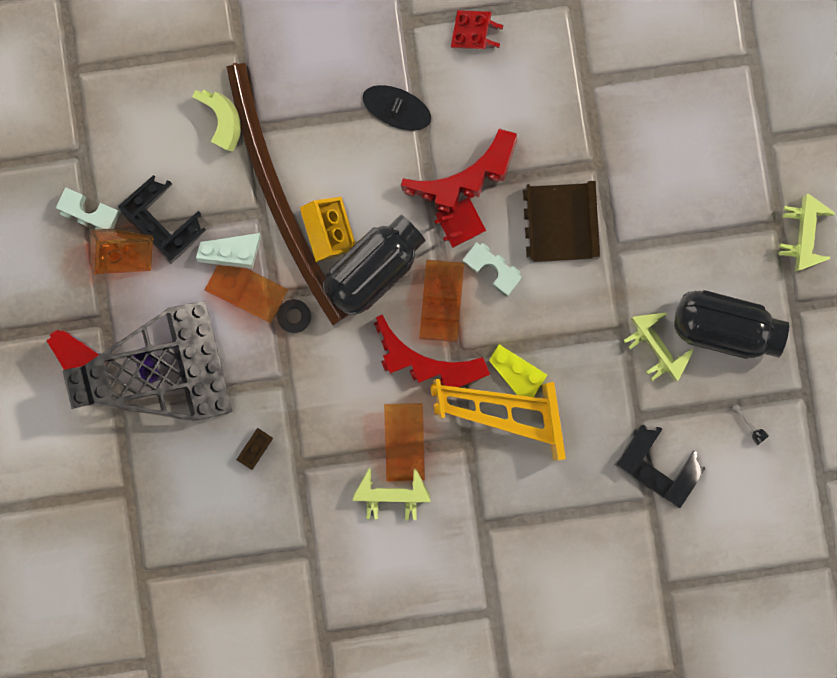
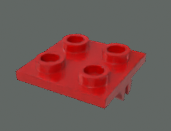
(472, 28)
(461, 224)

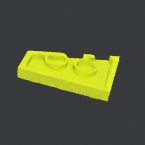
(518, 373)

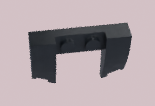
(136, 212)
(675, 490)

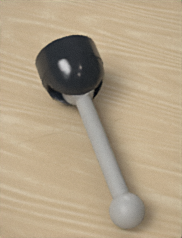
(758, 435)

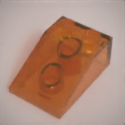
(120, 251)

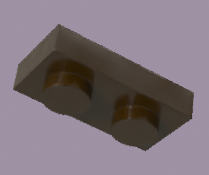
(254, 448)

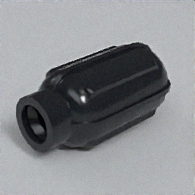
(373, 266)
(729, 325)

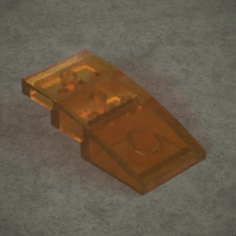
(247, 291)
(441, 300)
(404, 441)

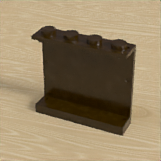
(561, 222)

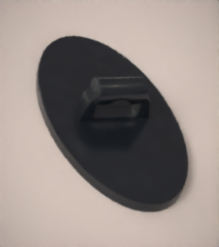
(396, 107)

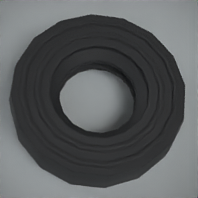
(305, 316)

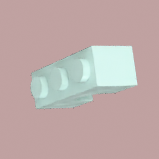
(72, 205)
(480, 256)

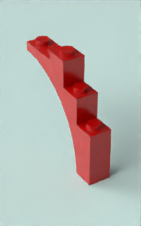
(470, 181)
(424, 368)

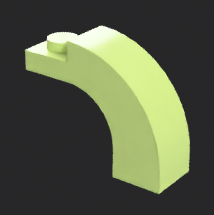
(228, 118)

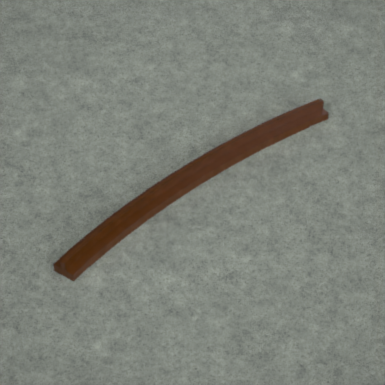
(274, 193)

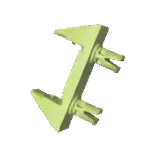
(807, 218)
(666, 362)
(409, 497)

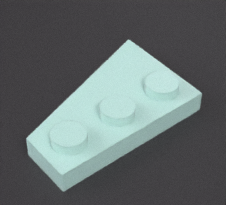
(231, 251)

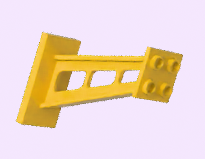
(546, 406)

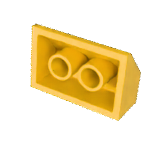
(327, 228)

